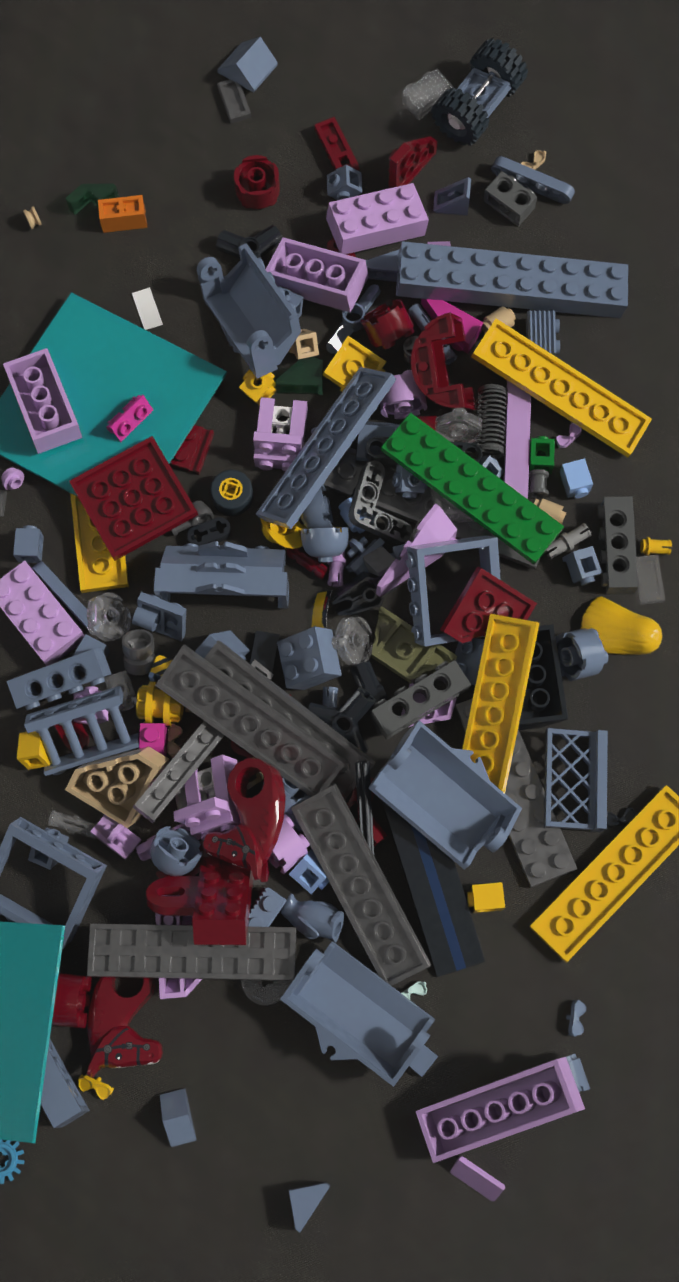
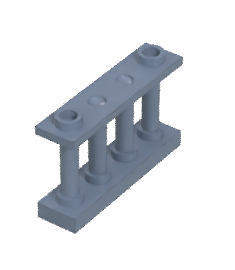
(86, 708)

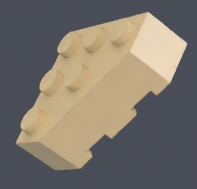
(117, 782)

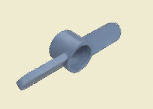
(348, 327)

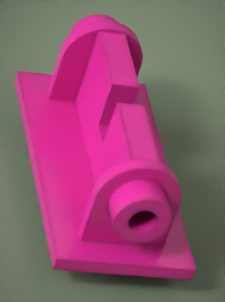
(133, 415)

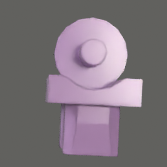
(116, 836)

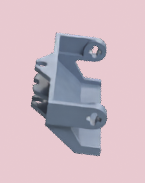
(250, 310)
(223, 571)
(445, 795)
(358, 1013)

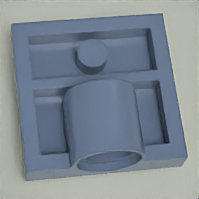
(160, 616)

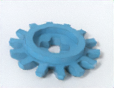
(10, 1165)

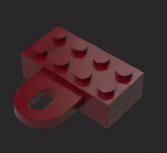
(216, 900)

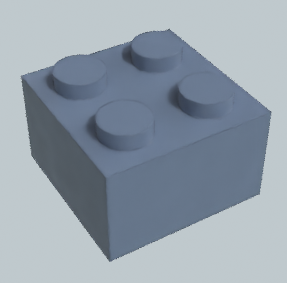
(309, 658)

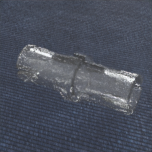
(58, 820)

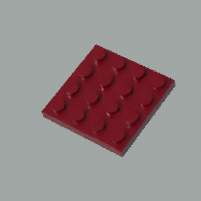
(133, 498)

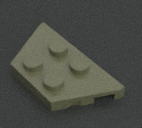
(397, 650)

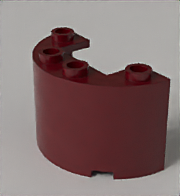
(430, 367)

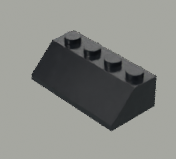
(544, 694)

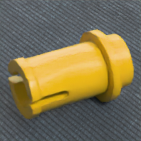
(653, 546)

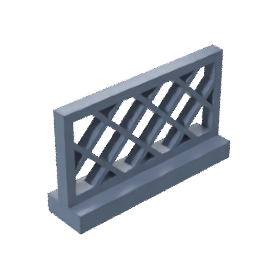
(596, 780)

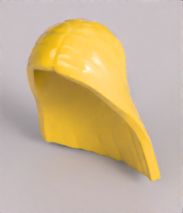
(622, 629)

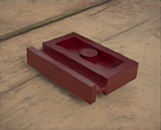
(193, 450)

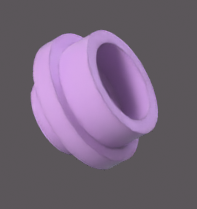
(12, 478)

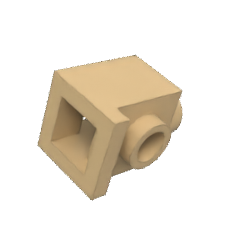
(305, 345)

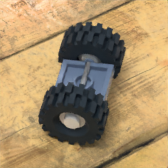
(494, 74)

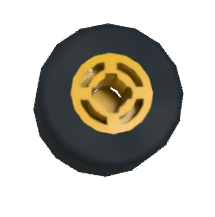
(234, 501)

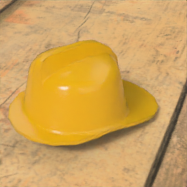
(283, 536)

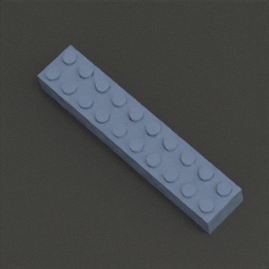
(512, 280)

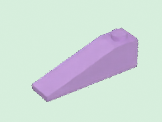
(432, 529)

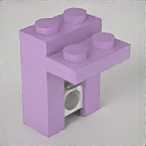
(279, 448)
(209, 800)

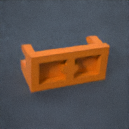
(122, 213)

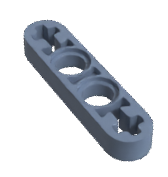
(534, 180)
(61, 592)

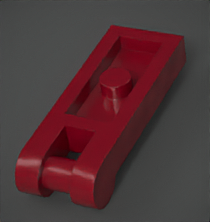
(335, 143)

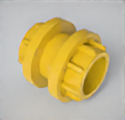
(156, 703)

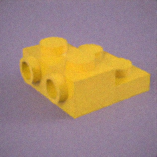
(348, 361)

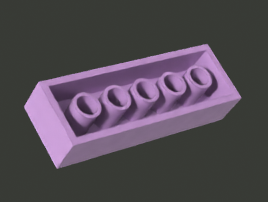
(500, 1109)

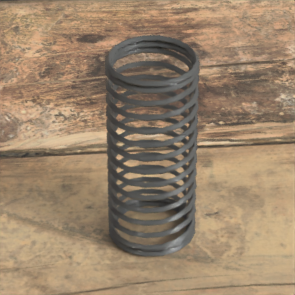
(492, 397)

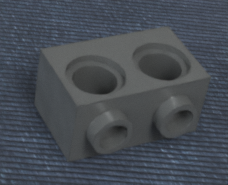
(507, 201)

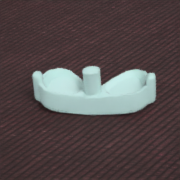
(417, 988)

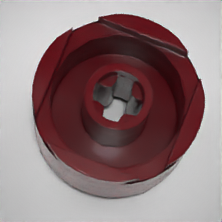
(257, 182)
(387, 324)
(72, 1001)

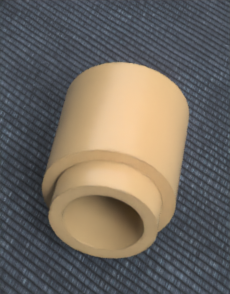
(503, 314)
(551, 509)

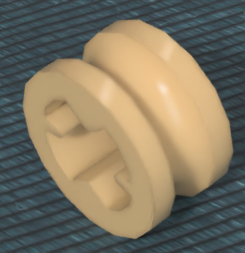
(32, 217)

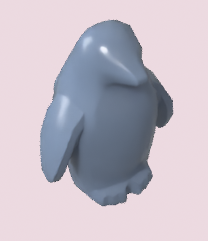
(314, 918)

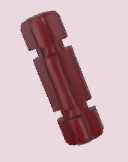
(308, 562)

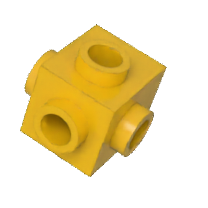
(255, 392)

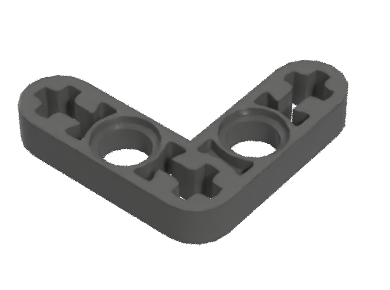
(368, 506)

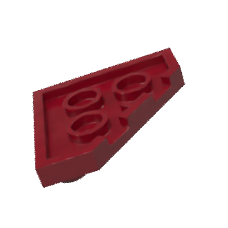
(410, 160)
(479, 599)

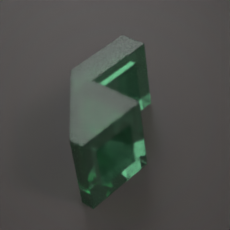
(90, 192)

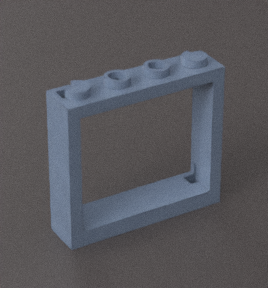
(417, 582)
(62, 853)

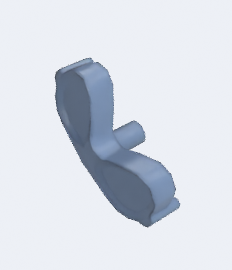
(575, 1026)

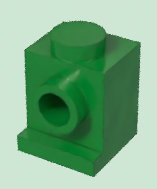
(543, 446)

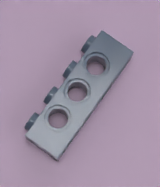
(23, 687)

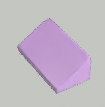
(477, 1179)

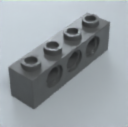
(622, 510)
(391, 724)

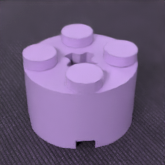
(403, 397)
(289, 847)

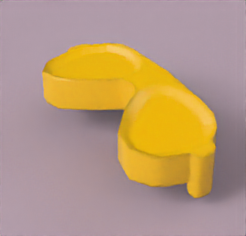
(102, 1089)

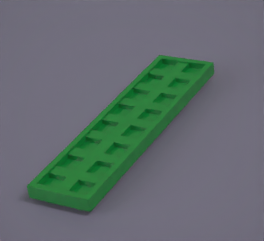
(472, 488)

